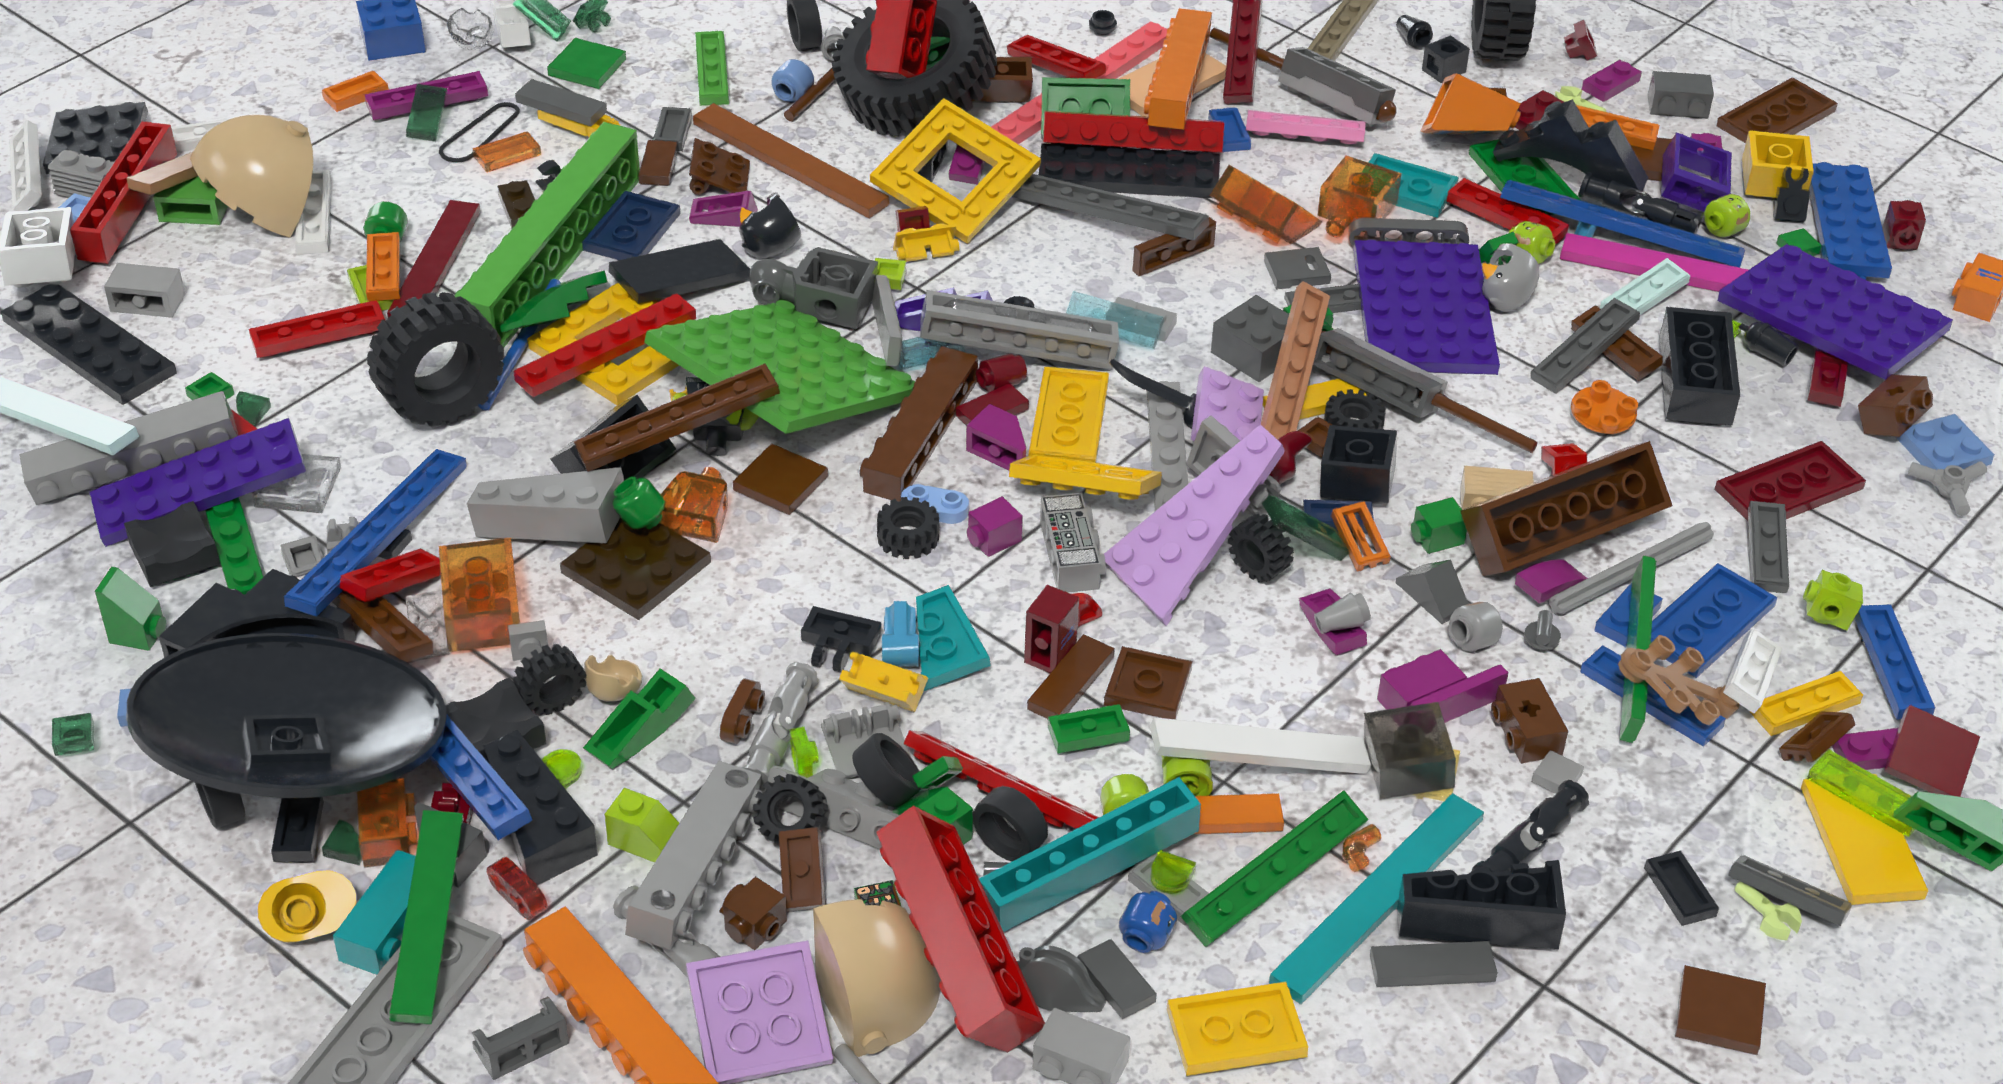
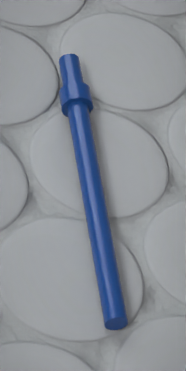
(513, 356)

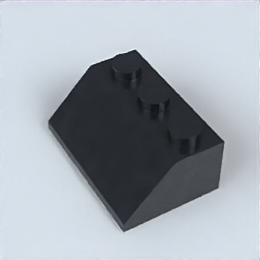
(633, 465)

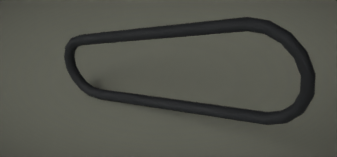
(473, 123)

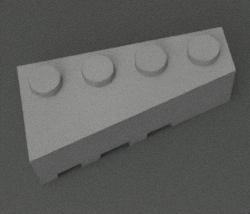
(548, 507)

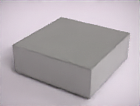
(1555, 770)

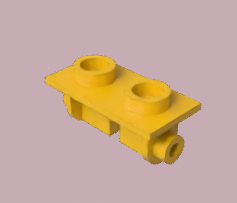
(911, 243)

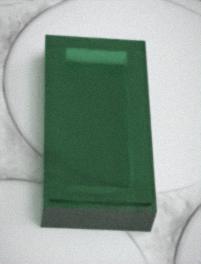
(544, 16)
(426, 112)

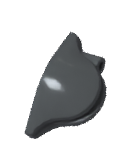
(1059, 980)

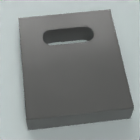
(1291, 268)

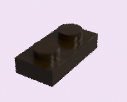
(515, 199)

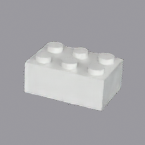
(37, 247)

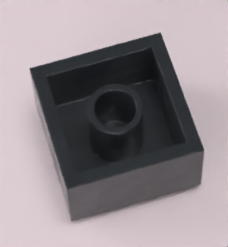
(1358, 464)

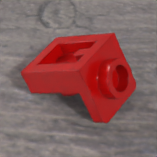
(1563, 456)

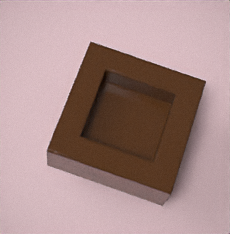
(1318, 431)

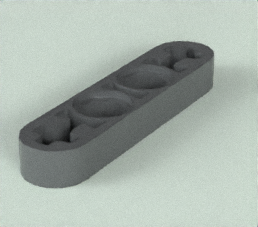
(1409, 230)

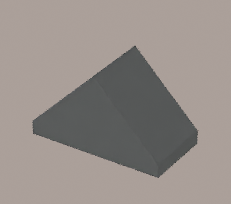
(1434, 588)

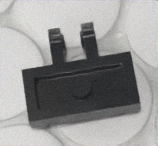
(839, 631)

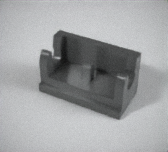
(522, 1041)

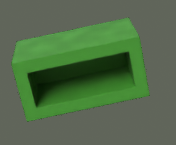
(190, 203)

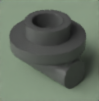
(1542, 633)

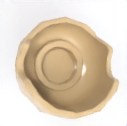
(611, 678)

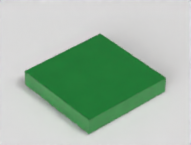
(586, 63)

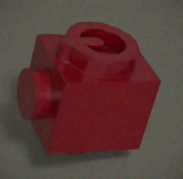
(1904, 225)

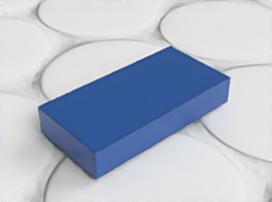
(1235, 133)

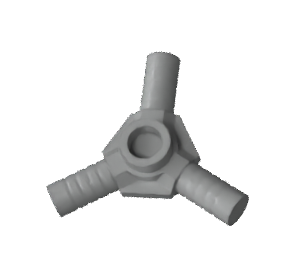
(1951, 481)

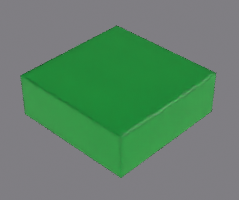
(1801, 239)
(209, 385)
(938, 772)

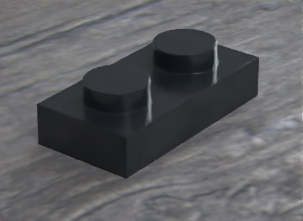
(297, 829)

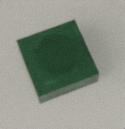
(72, 734)

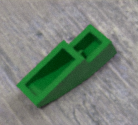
(640, 719)

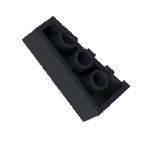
(559, 829)
(1500, 906)

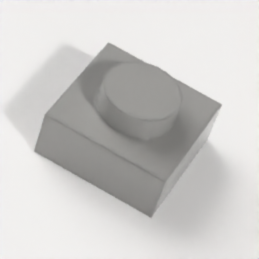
(526, 638)

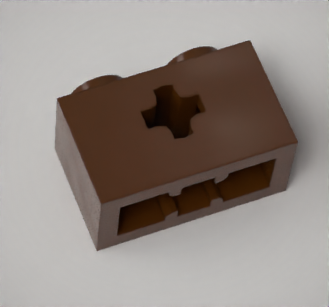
(1895, 405)
(1529, 720)

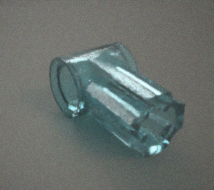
(919, 350)

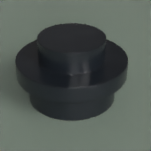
(1102, 22)

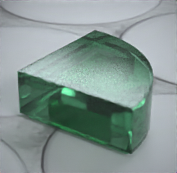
(252, 407)
(343, 844)

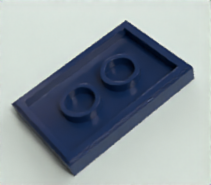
(631, 226)

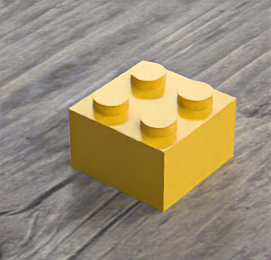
(1766, 158)

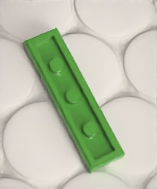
(711, 68)

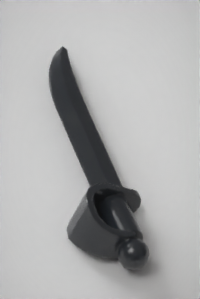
(1159, 389)

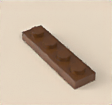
(386, 627)

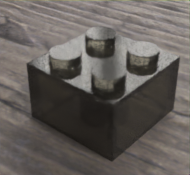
(1409, 750)

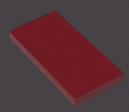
(1796, 479)

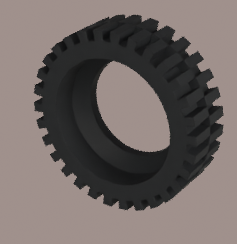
(906, 102)

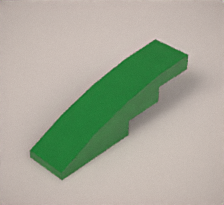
(553, 302)

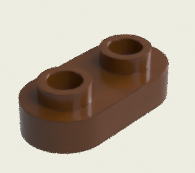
(740, 710)

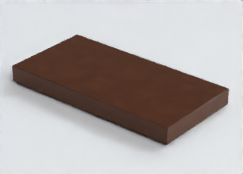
(1780, 110)

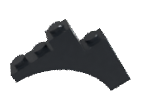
(1568, 139)
(229, 613)

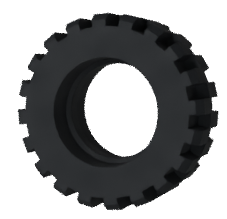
(1502, 28)
(416, 331)

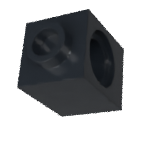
(1445, 58)

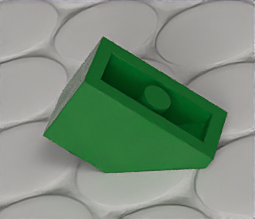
(129, 611)
(946, 806)

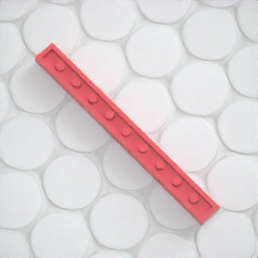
(1118, 60)

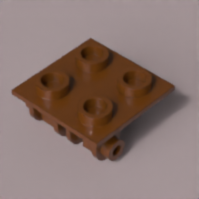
(718, 168)

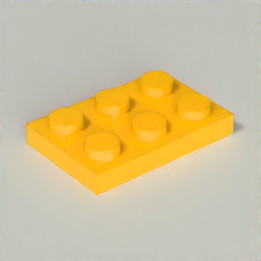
(1236, 1028)

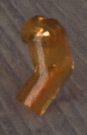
(1356, 845)

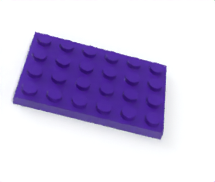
(1426, 304)
(1835, 311)

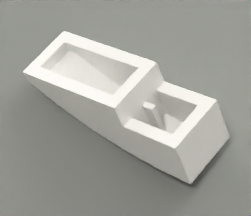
(510, 24)

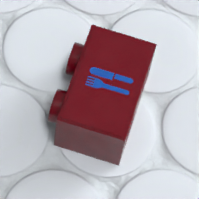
(1050, 628)

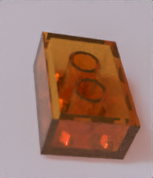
(478, 593)

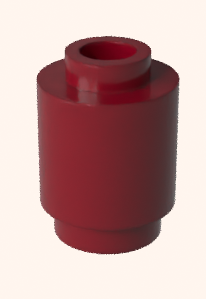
(1001, 371)

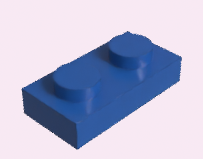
(1615, 619)

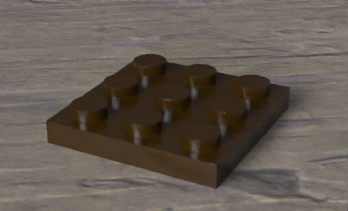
(636, 566)

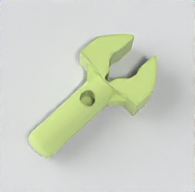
(1569, 92)
(1773, 914)

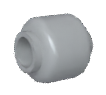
(1475, 626)

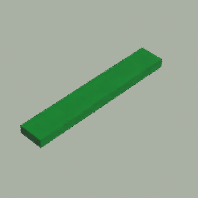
(1639, 638)
(1274, 868)
(426, 918)

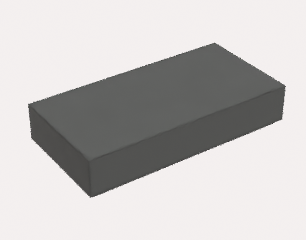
(673, 125)
(1117, 979)

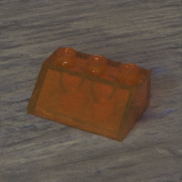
(1262, 207)

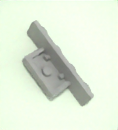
(851, 805)

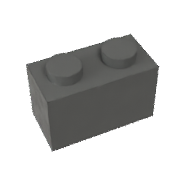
(1680, 94)

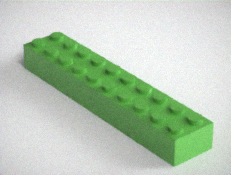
(555, 225)

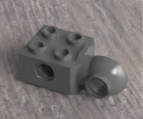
(824, 285)

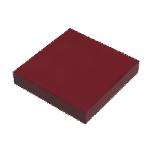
(1931, 753)

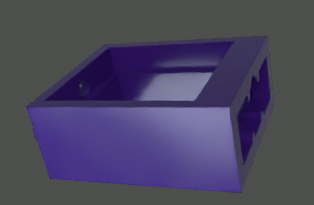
(1691, 188)

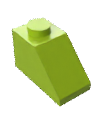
(639, 825)

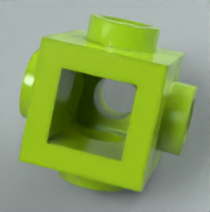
(1833, 599)

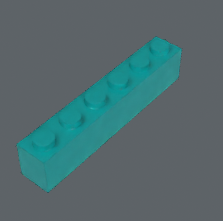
(1092, 853)

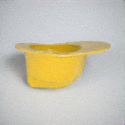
(306, 906)

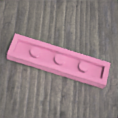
(1316, 128)

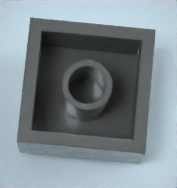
(1250, 337)

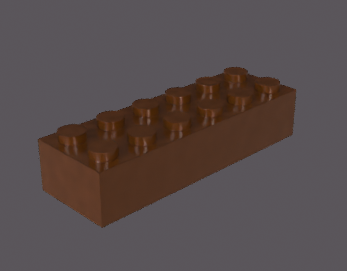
(1566, 508)

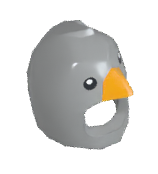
(1512, 283)

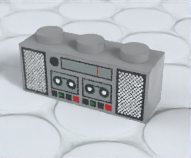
(1071, 542)

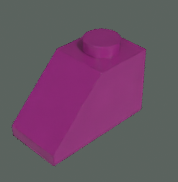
(996, 437)

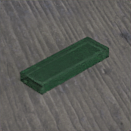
(1305, 527)

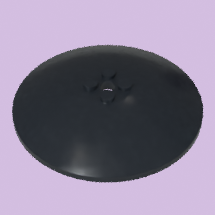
(286, 715)

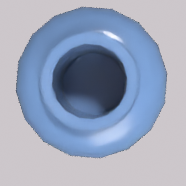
(792, 80)

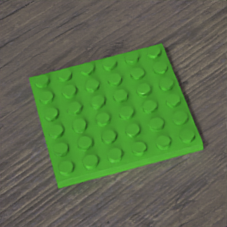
(814, 366)

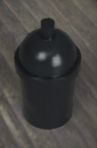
(1769, 342)

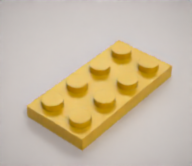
(1092, 476)

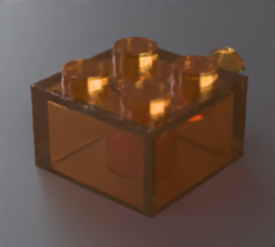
(1355, 192)

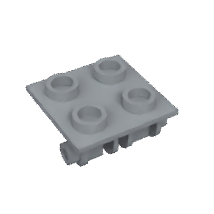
(847, 732)

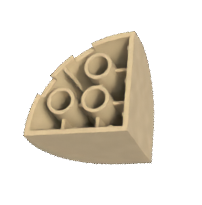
(259, 167)
(873, 973)

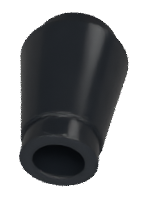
(1415, 31)

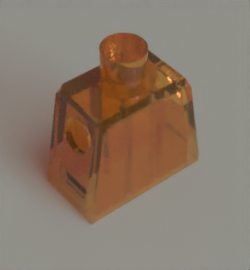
(696, 504)

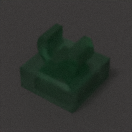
(590, 12)

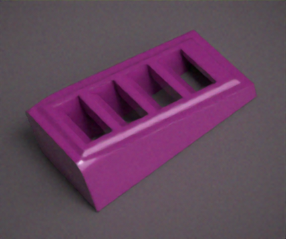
(722, 209)

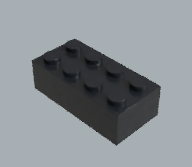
(1699, 366)

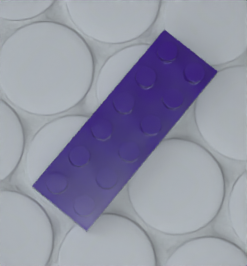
(202, 477)

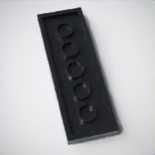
(1132, 170)
(89, 343)

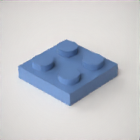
(1945, 443)

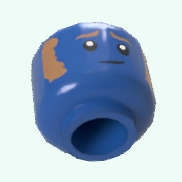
(1147, 921)

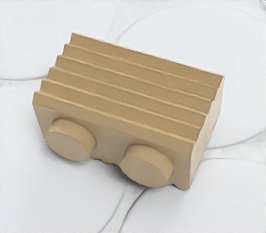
(1486, 483)

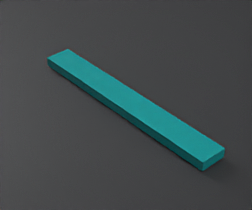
(1375, 898)

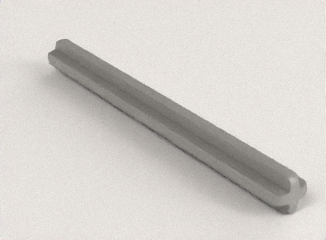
(1625, 570)

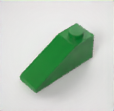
(1959, 823)

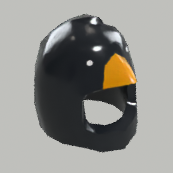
(769, 230)

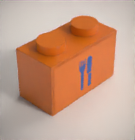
(1980, 287)

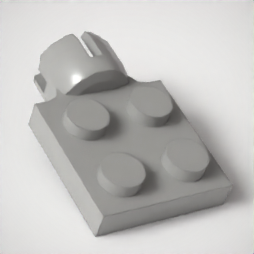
(1212, 443)

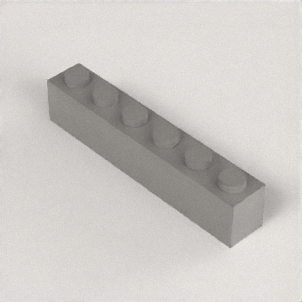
(164, 436)

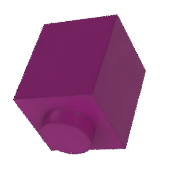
(994, 526)

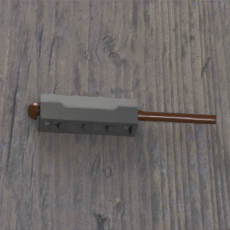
(1329, 83)
(1400, 382)

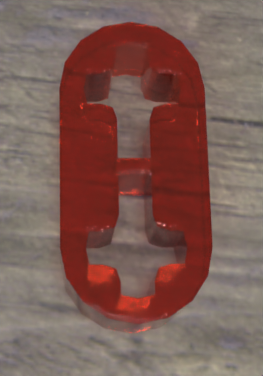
(517, 888)

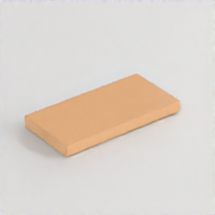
(1140, 79)

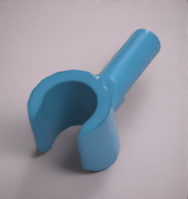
(1585, 229)

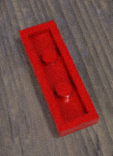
(391, 575)

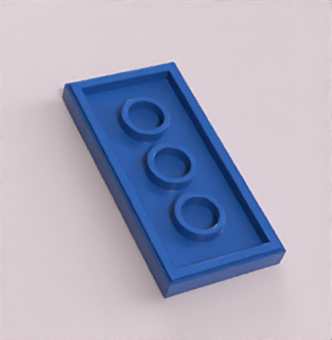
(1712, 615)

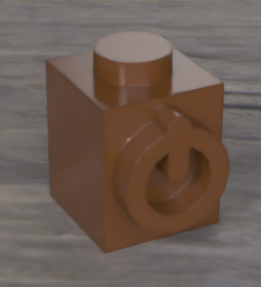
(753, 912)

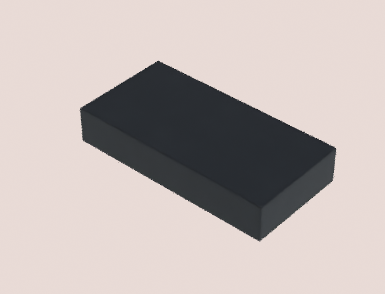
(1681, 888)

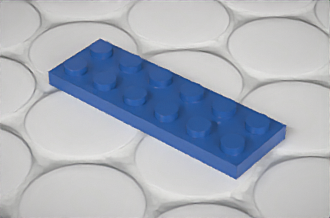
(1849, 220)

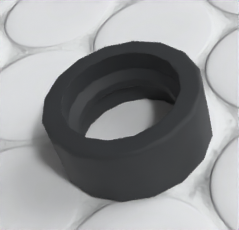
(804, 23)
(886, 769)
(221, 805)
(1020, 812)

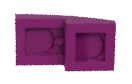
(1548, 579)
(1338, 640)

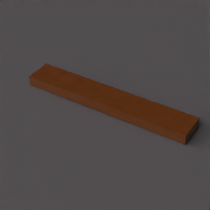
(676, 417)

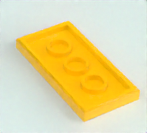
(1069, 414)
(1865, 852)

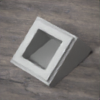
(301, 555)

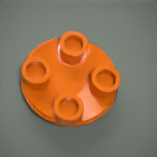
(1604, 408)

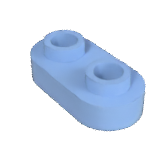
(949, 504)

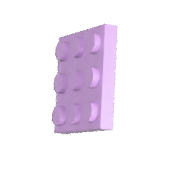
(759, 1013)

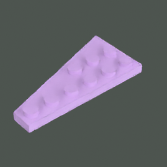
(1186, 532)

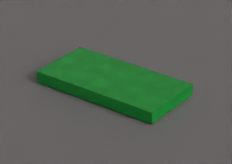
(1526, 170)

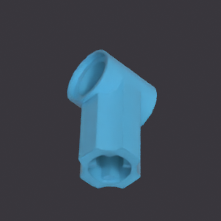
(900, 639)

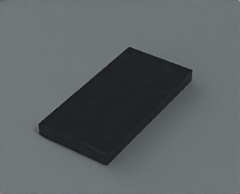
(679, 270)

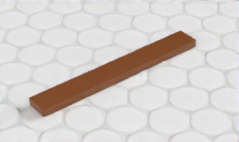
(791, 160)

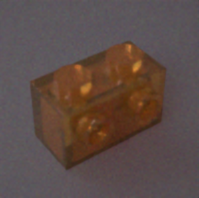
(385, 822)

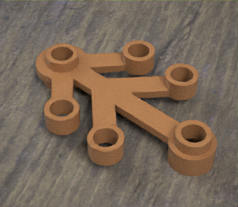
(1640, 666)

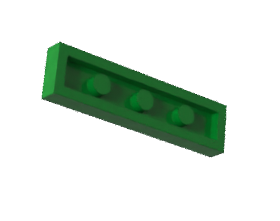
(234, 545)

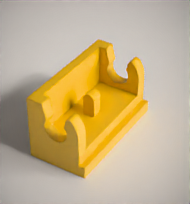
(884, 681)

